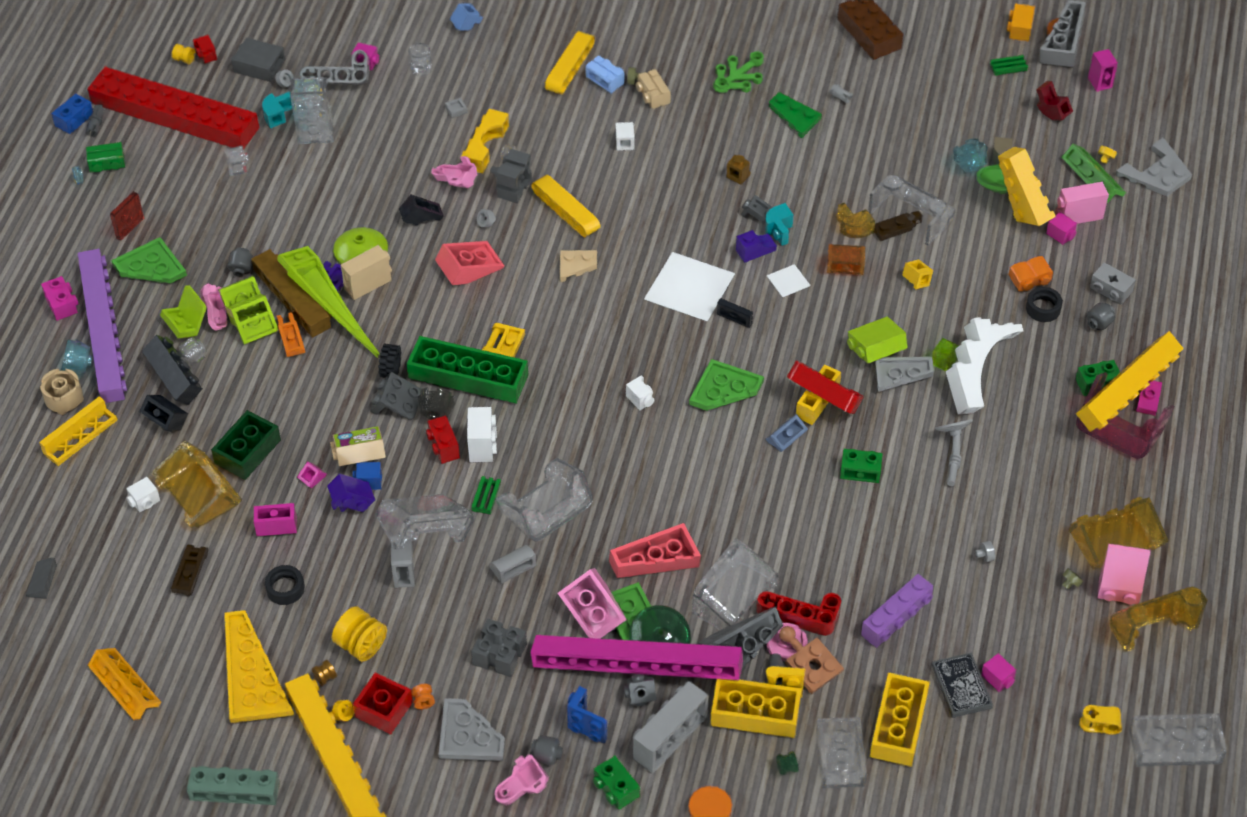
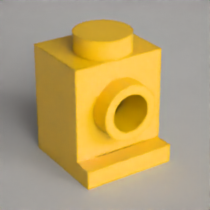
(917, 273)

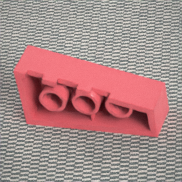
(656, 553)

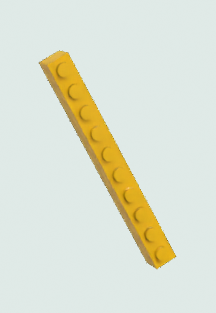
(331, 749)

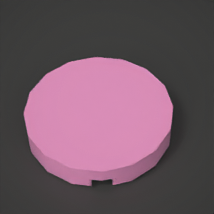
(777, 646)

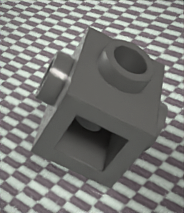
(647, 691)

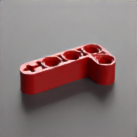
(825, 387)
(798, 609)

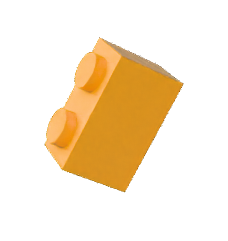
(1021, 22)

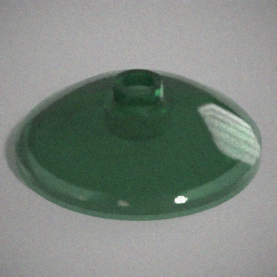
(657, 617)

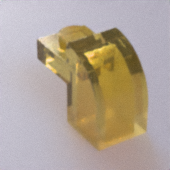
(854, 225)

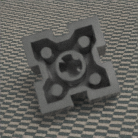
(513, 175)
(499, 647)

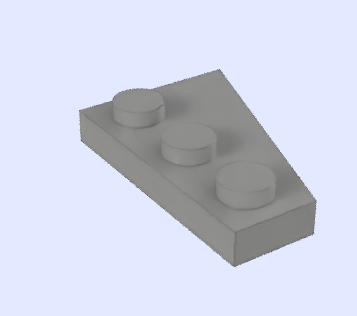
(901, 370)

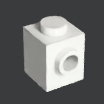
(142, 495)

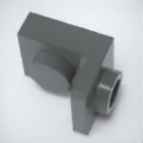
(756, 207)

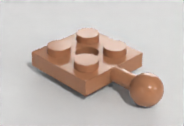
(812, 652)

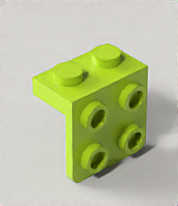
(188, 316)

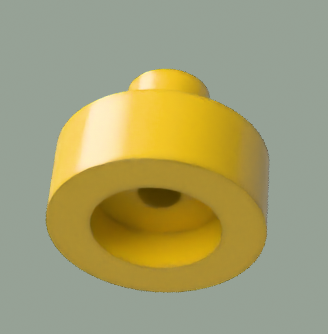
(1106, 154)
(343, 710)

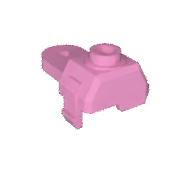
(457, 175)
(215, 308)
(526, 778)

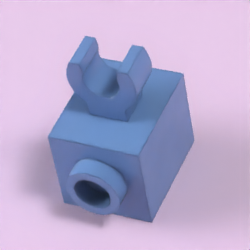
(465, 16)

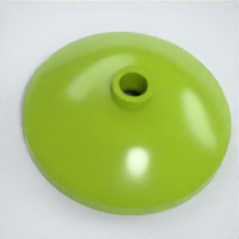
(357, 242)

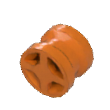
(423, 696)

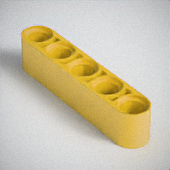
(569, 62)
(565, 205)

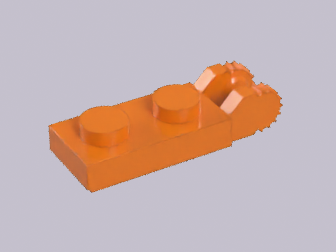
(290, 336)

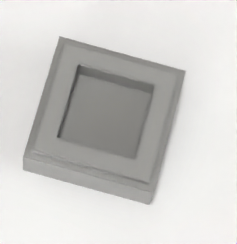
(456, 107)

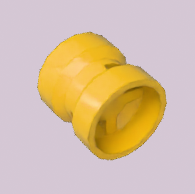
(183, 54)

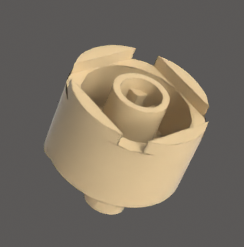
(61, 390)

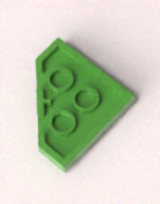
(150, 262)
(724, 385)

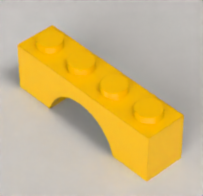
(492, 126)

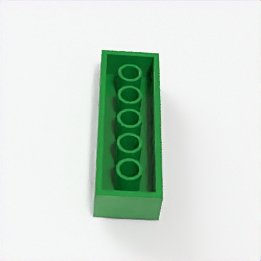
(467, 369)

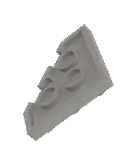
(468, 734)

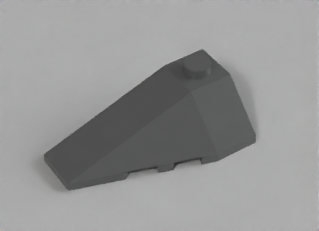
(748, 634)

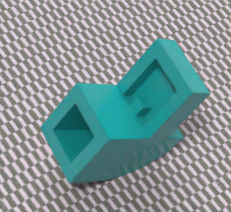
(275, 107)
(778, 221)

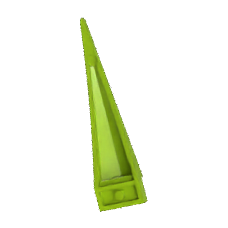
(312, 277)

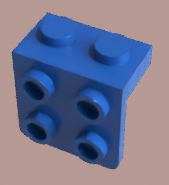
(583, 721)

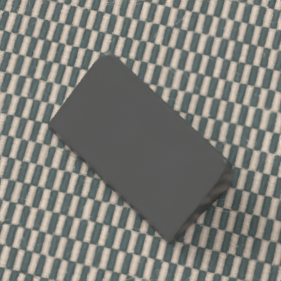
(42, 578)

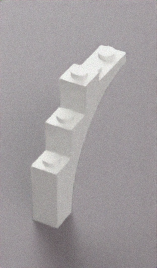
(966, 373)

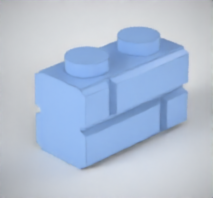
(605, 74)

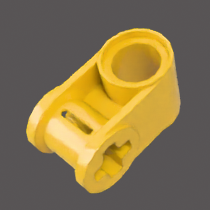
(1103, 719)

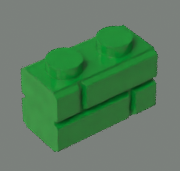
(105, 157)

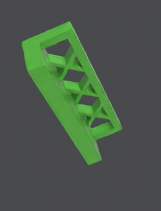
(1091, 170)

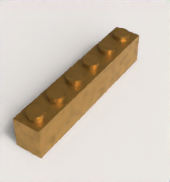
(290, 294)

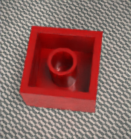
(382, 703)

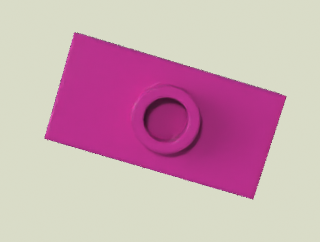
(1149, 398)

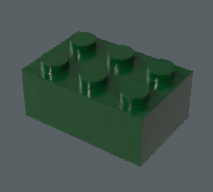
(246, 444)

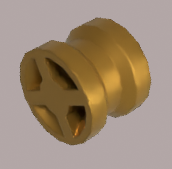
(324, 672)

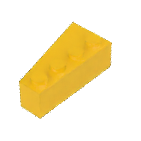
(1023, 188)

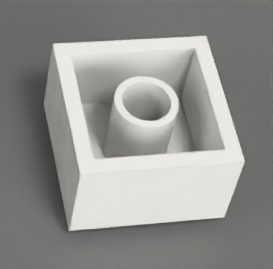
(481, 434)

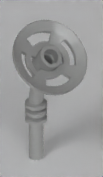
(955, 458)

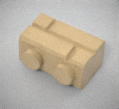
(653, 89)

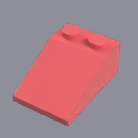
(467, 261)

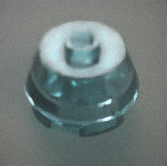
(971, 155)
(76, 356)

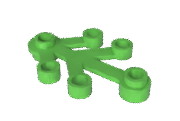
(723, 84)

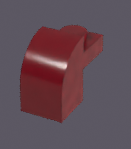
(1050, 104)

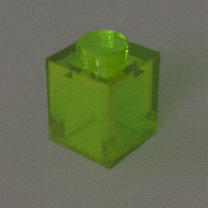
(944, 354)

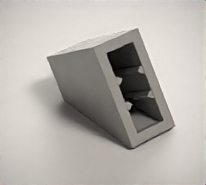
(403, 565)

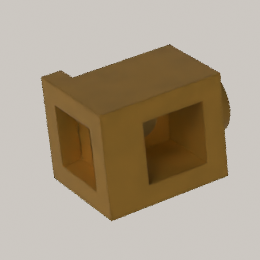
(741, 165)

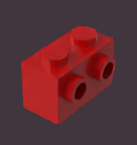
(443, 439)

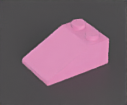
(1123, 574)
(592, 604)

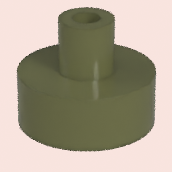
(632, 75)
(1072, 578)

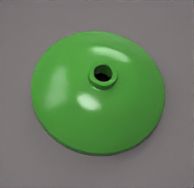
(992, 179)

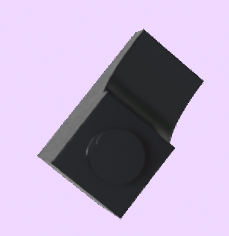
(418, 210)

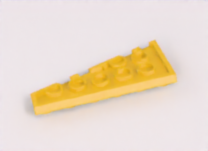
(252, 683)

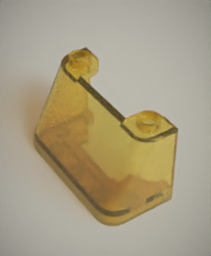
(196, 484)
(1181, 606)

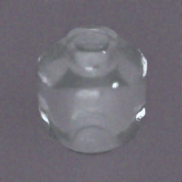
(192, 351)

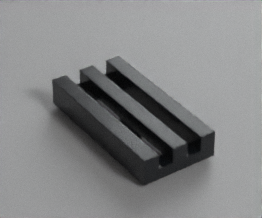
(734, 313)

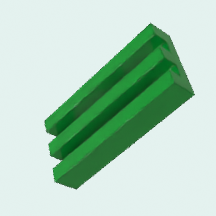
(1008, 65)
(490, 482)

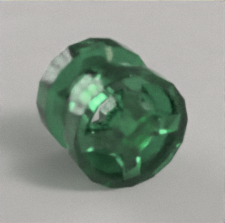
(787, 763)

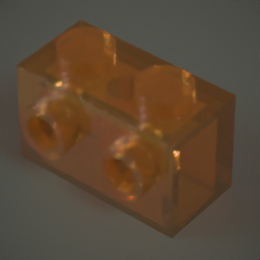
(846, 259)

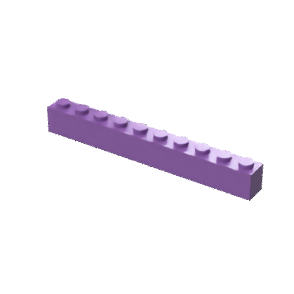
(101, 326)

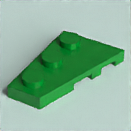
(795, 113)

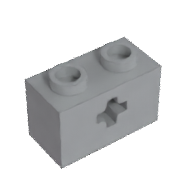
(1112, 283)

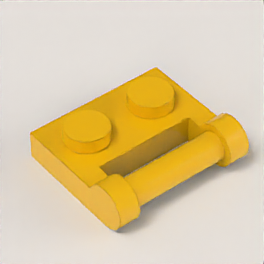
(510, 340)
(791, 676)

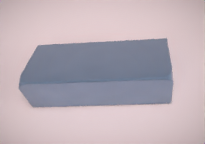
(787, 433)

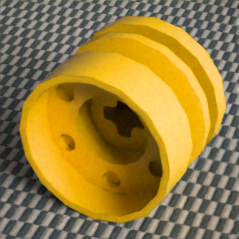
(359, 633)

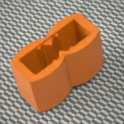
(1030, 273)

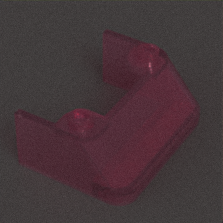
(1123, 434)

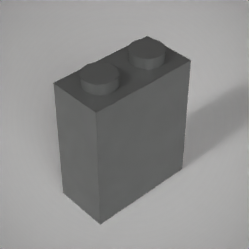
(258, 59)

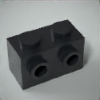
(163, 412)

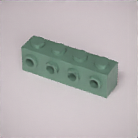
(233, 785)

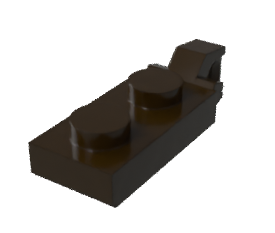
(897, 225)

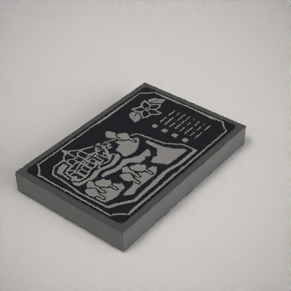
(962, 685)

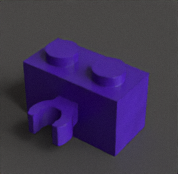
(350, 493)

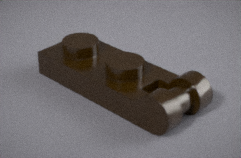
(189, 570)

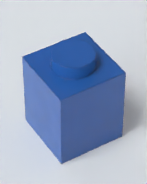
(369, 472)

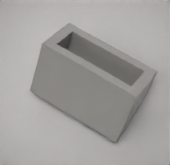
(513, 563)

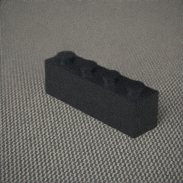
(172, 369)

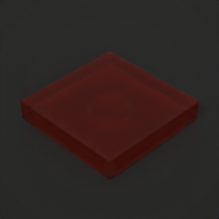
(127, 216)

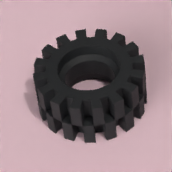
(389, 360)

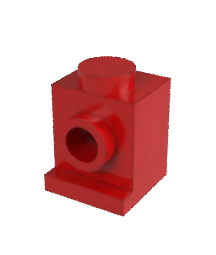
(205, 48)

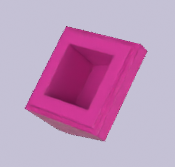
(311, 474)

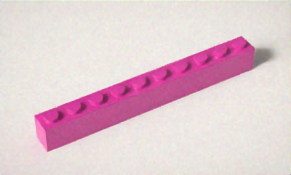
(637, 657)

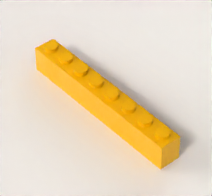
(1129, 382)

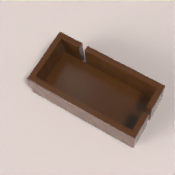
(870, 27)

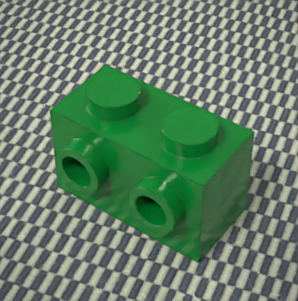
(1087, 373)
(861, 465)
(616, 783)

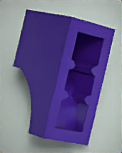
(752, 246)

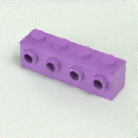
(897, 610)

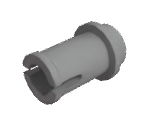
(839, 92)

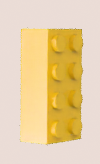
(756, 707)
(899, 719)

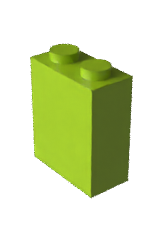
(877, 339)

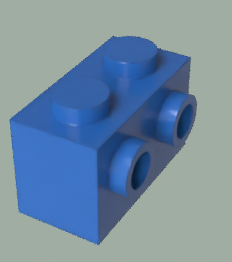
(72, 113)

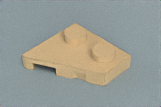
(577, 262)

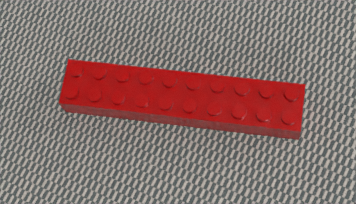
(173, 108)

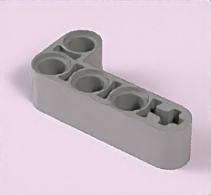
(335, 71)

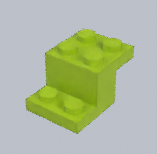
(248, 310)

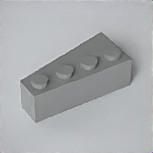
(1064, 39)

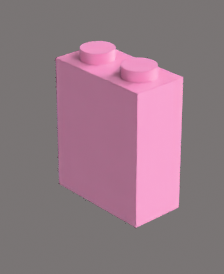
(1083, 202)

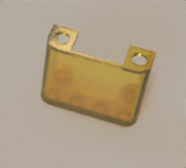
(1131, 527)

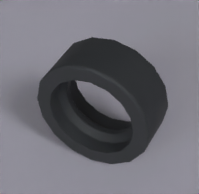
(1044, 293)
(288, 597)

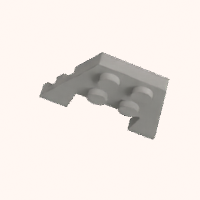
(1164, 175)

